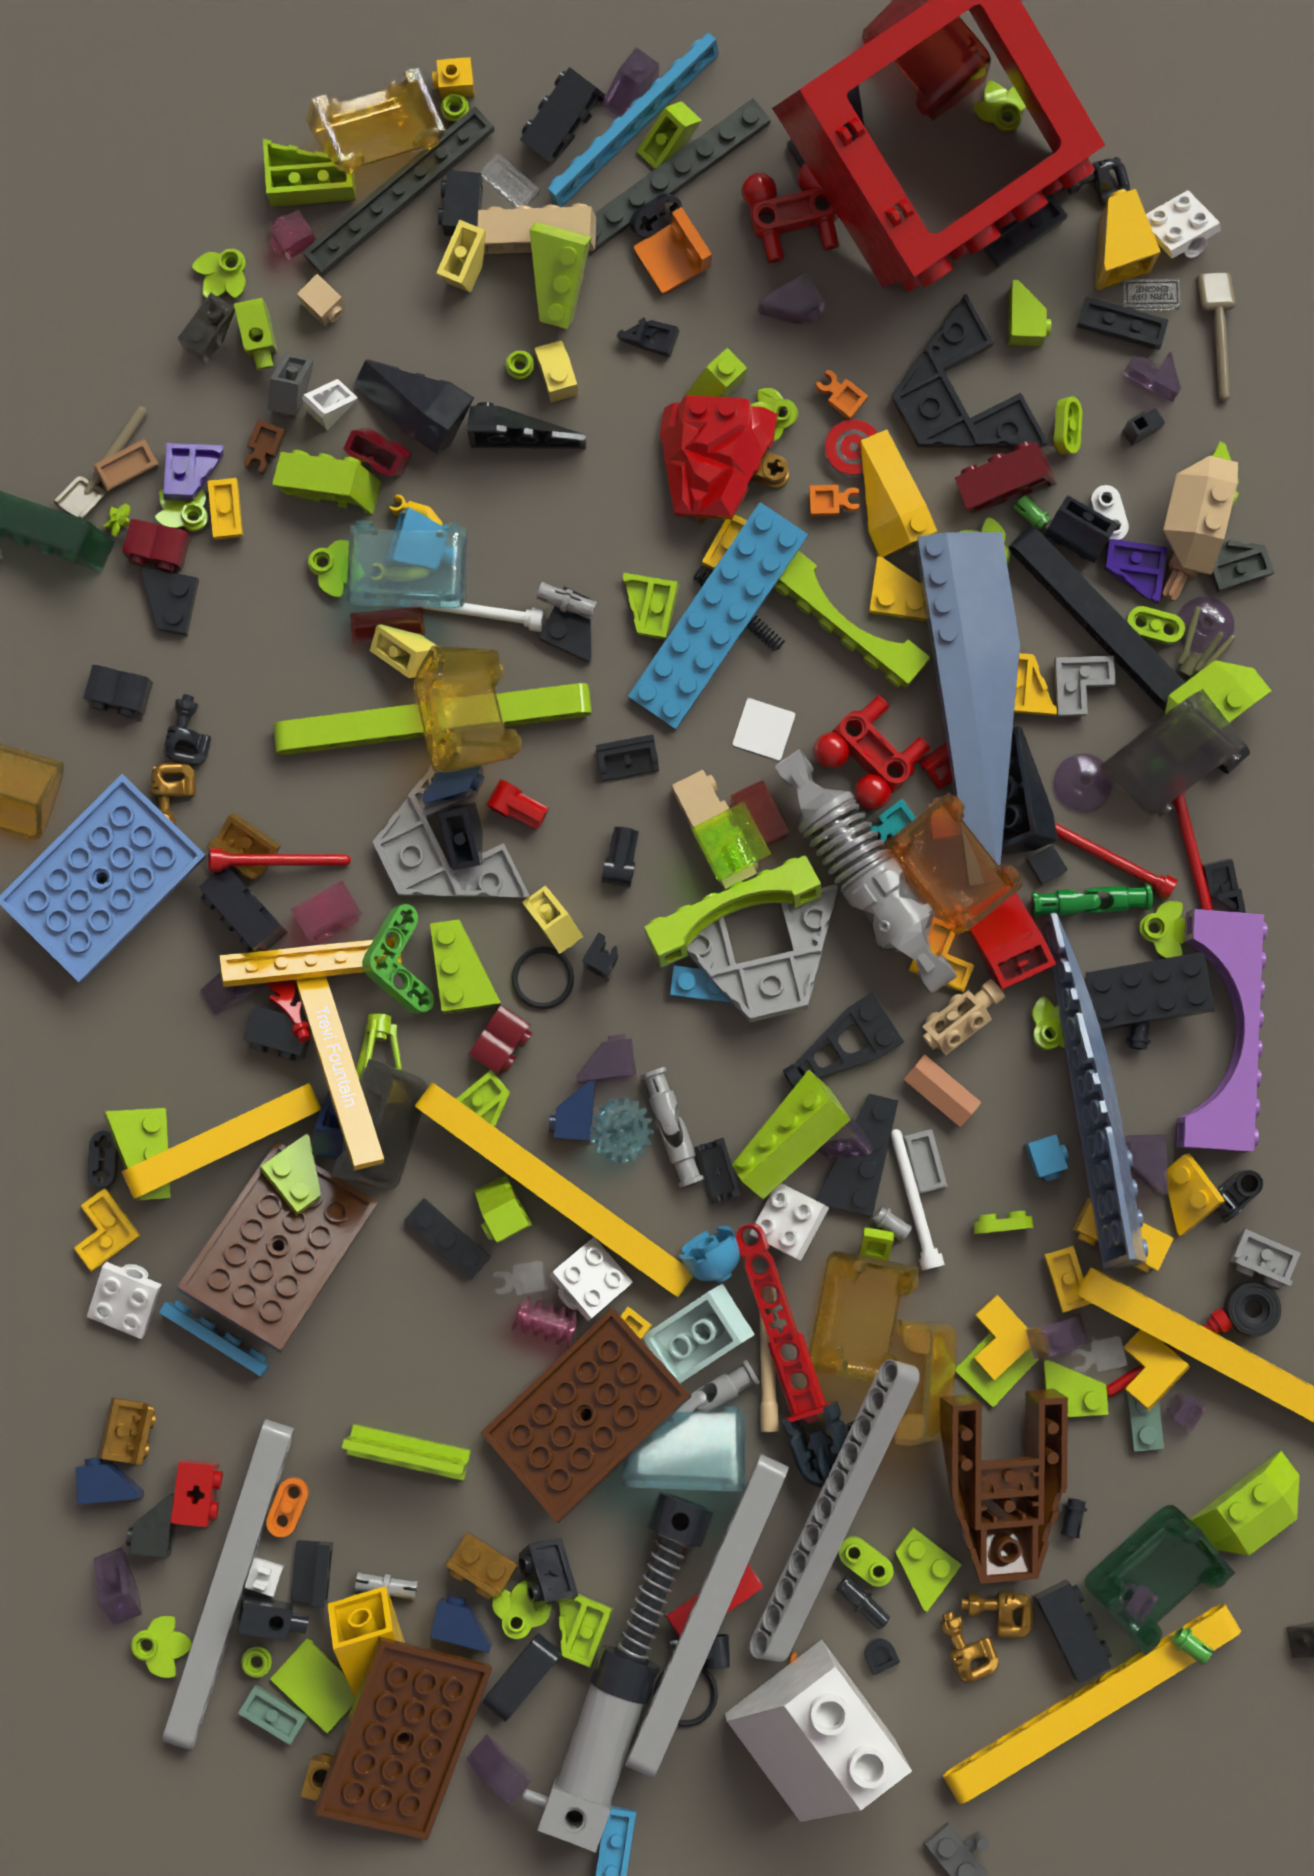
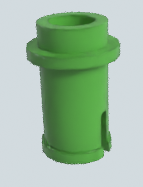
(1032, 513)
(1191, 1645)

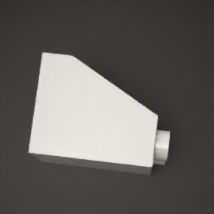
(818, 1738)

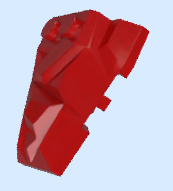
(713, 452)

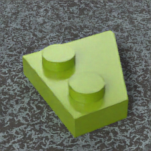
(651, 603)
(486, 1097)
(294, 1175)
(1084, 1394)
(926, 1566)
(582, 1628)

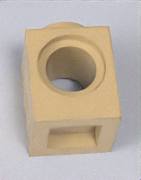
(321, 300)

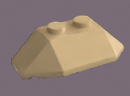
(1201, 512)

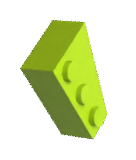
(501, 1210)

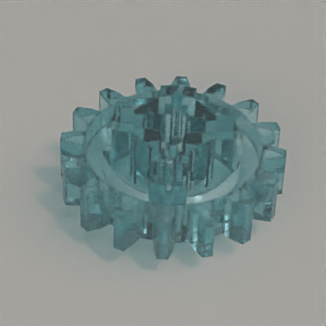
(618, 1132)

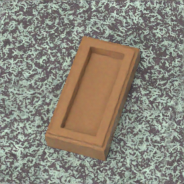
(125, 465)

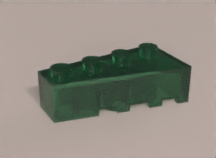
(54, 532)

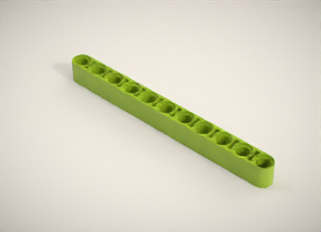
(405, 721)

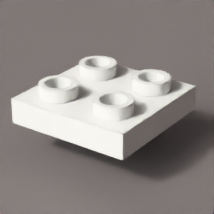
(1183, 225)
(790, 1220)
(589, 1279)
(124, 1299)

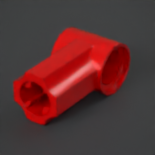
(510, 801)

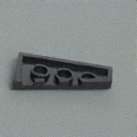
(856, 1179)

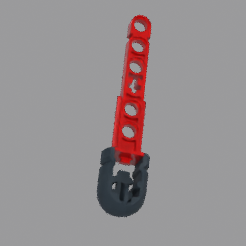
(804, 1402)

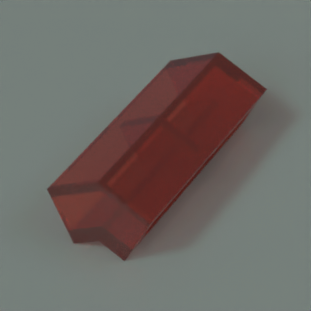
(408, 619)

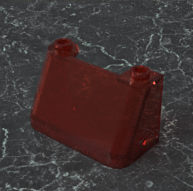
(942, 65)

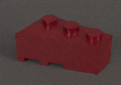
(1004, 477)

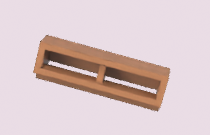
(942, 1090)

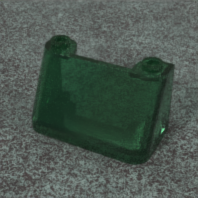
(1168, 1558)

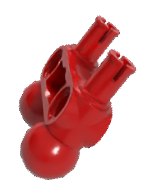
(788, 212)
(871, 752)

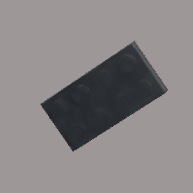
(1151, 991)

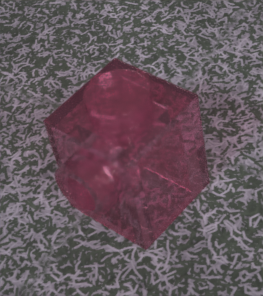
(291, 235)

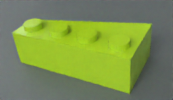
(791, 1135)

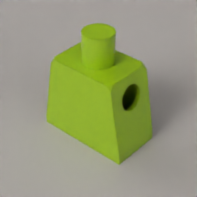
(255, 321)

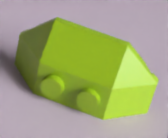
(1228, 685)
(1253, 1508)

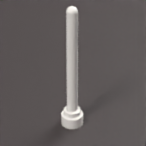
(531, 618)
(929, 1256)

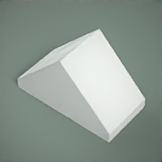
(329, 402)

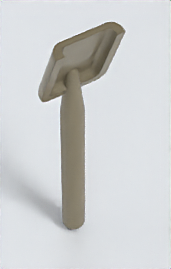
(1218, 294)
(83, 494)

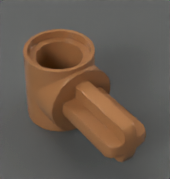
(1176, 579)

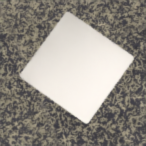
(763, 729)

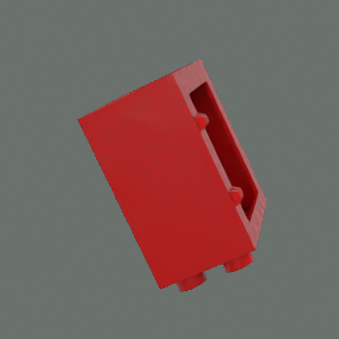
(863, 184)

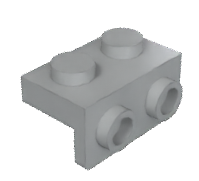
(1265, 1257)

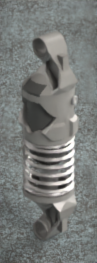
(869, 875)

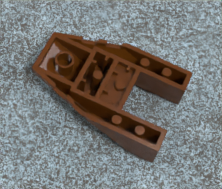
(1006, 1502)

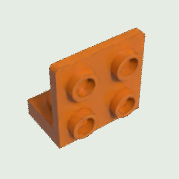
(674, 253)

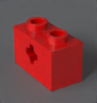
(186, 1508)

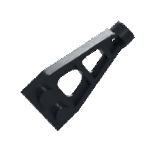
(874, 1026)

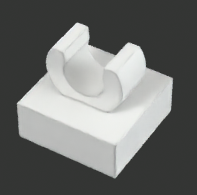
(264, 1576)

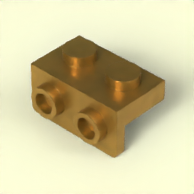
(241, 837)
(127, 1431)

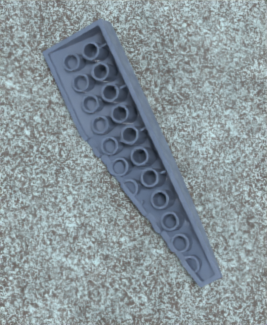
(975, 668)
(1097, 1112)

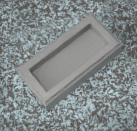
(925, 1161)

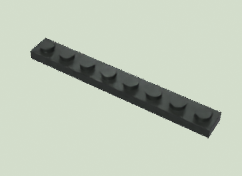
(680, 169)
(398, 191)

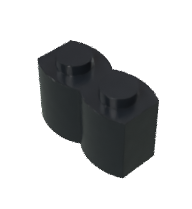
(117, 690)

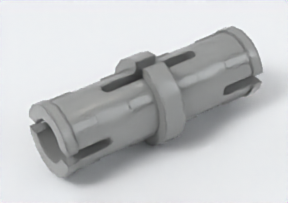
(566, 600)
(395, 1587)

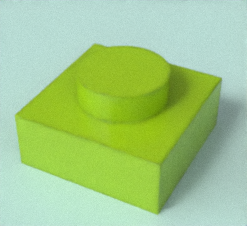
(876, 1243)

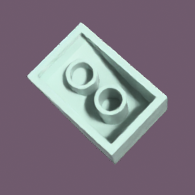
(699, 1334)

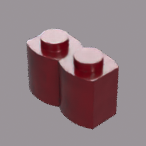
(370, 446)
(156, 545)
(500, 1040)

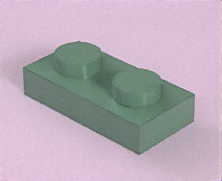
(1144, 1426)
(272, 1714)

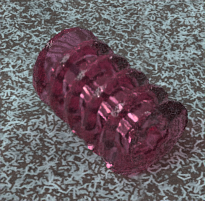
(545, 1320)

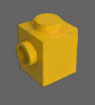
(454, 77)

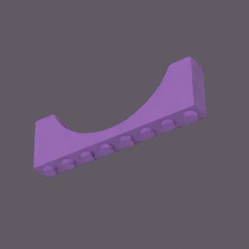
(1235, 949)

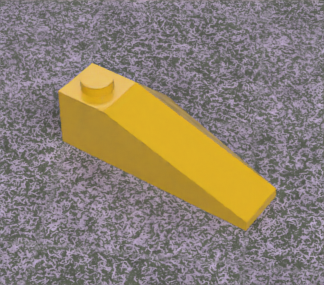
(892, 498)

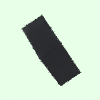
(1143, 426)

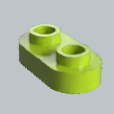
(1068, 425)
(1154, 624)
(1015, 1221)
(866, 1561)

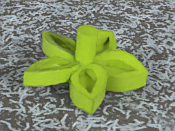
(118, 518)

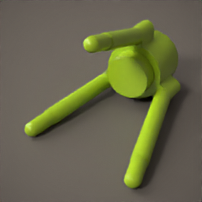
(378, 1029)

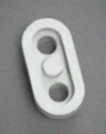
(1112, 510)

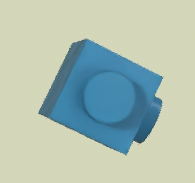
(1047, 1157)

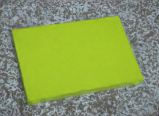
(979, 1380)
(315, 1685)

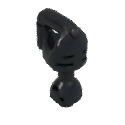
(1102, 180)
(183, 736)

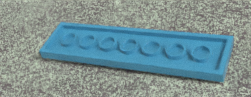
(718, 615)

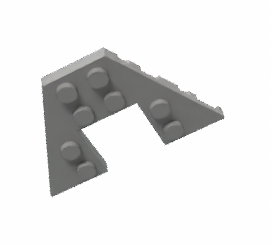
(420, 866)
(775, 982)

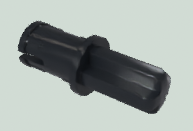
(863, 1602)

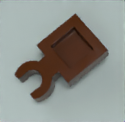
(264, 442)

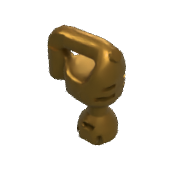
(166, 790)
(1004, 1605)
(965, 1653)

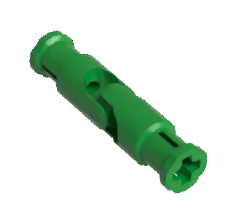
(1070, 902)

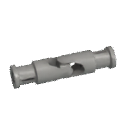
(666, 1110)
(725, 1386)

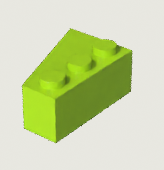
(303, 177)
(558, 271)
(326, 479)
(459, 971)
(138, 1137)

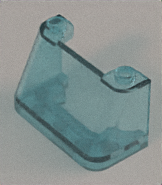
(407, 566)
(692, 1453)

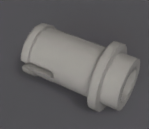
(891, 1223)

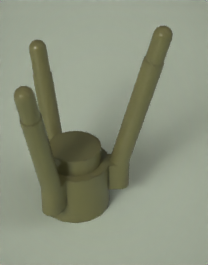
(1195, 663)

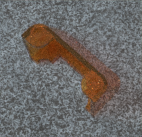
(952, 865)

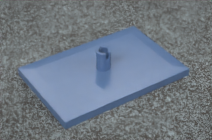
(63, 893)

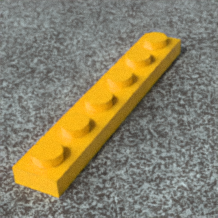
(296, 963)

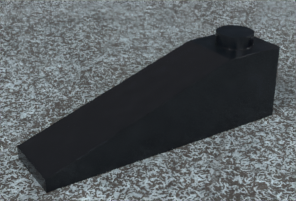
(420, 405)
(503, 428)
(1028, 814)

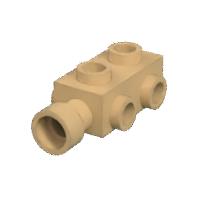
(961, 1017)

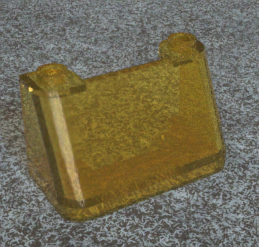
(376, 124)
(462, 709)
(858, 1314)
(940, 1348)

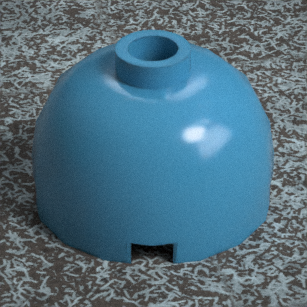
(711, 1256)

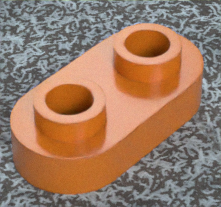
(287, 1506)

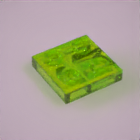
(730, 841)

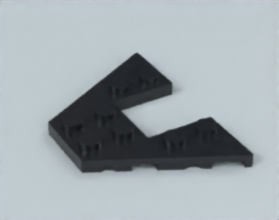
(933, 407)

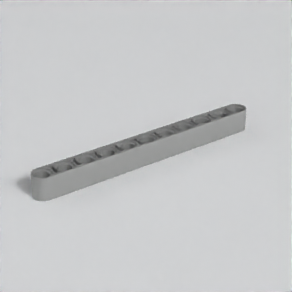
(834, 1510)
(228, 1585)
(706, 1616)

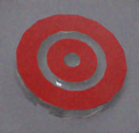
(843, 446)

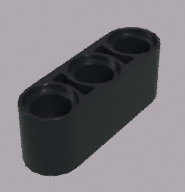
(521, 1677)

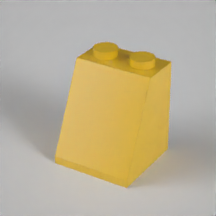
(1124, 241)
(356, 1627)

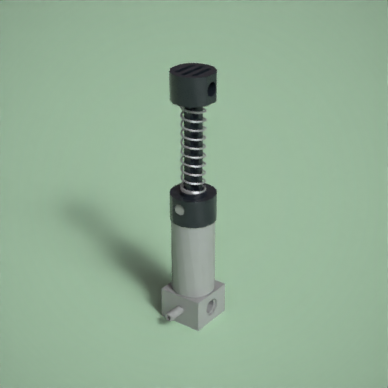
(617, 1692)

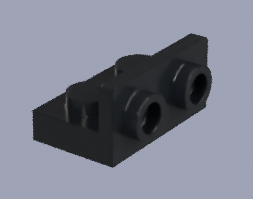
(547, 1573)

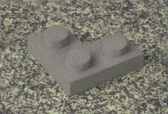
(1076, 675)

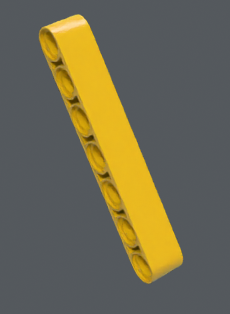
(221, 1140)

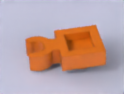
(845, 397)
(827, 500)

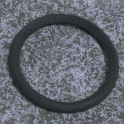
(526, 955)
(684, 1723)

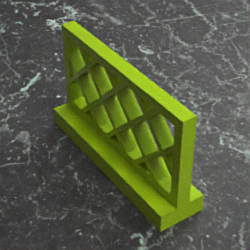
(407, 1452)

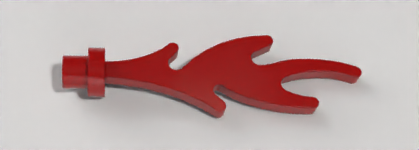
(286, 994)

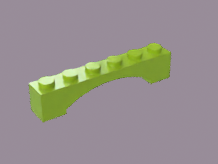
(897, 660)
(790, 883)

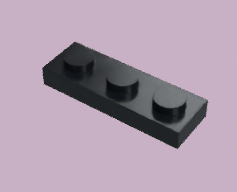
(1020, 235)
(1122, 323)
(447, 1238)

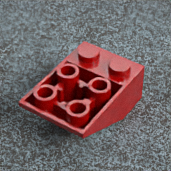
(1011, 944)

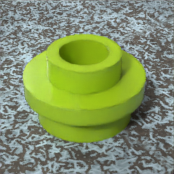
(454, 100)
(513, 359)
(248, 1666)

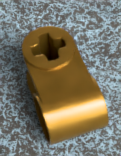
(769, 464)

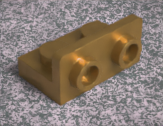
(481, 1566)

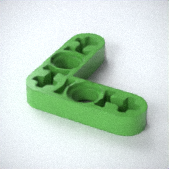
(390, 966)

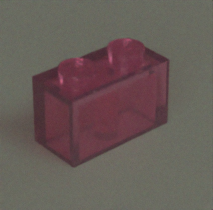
(327, 912)

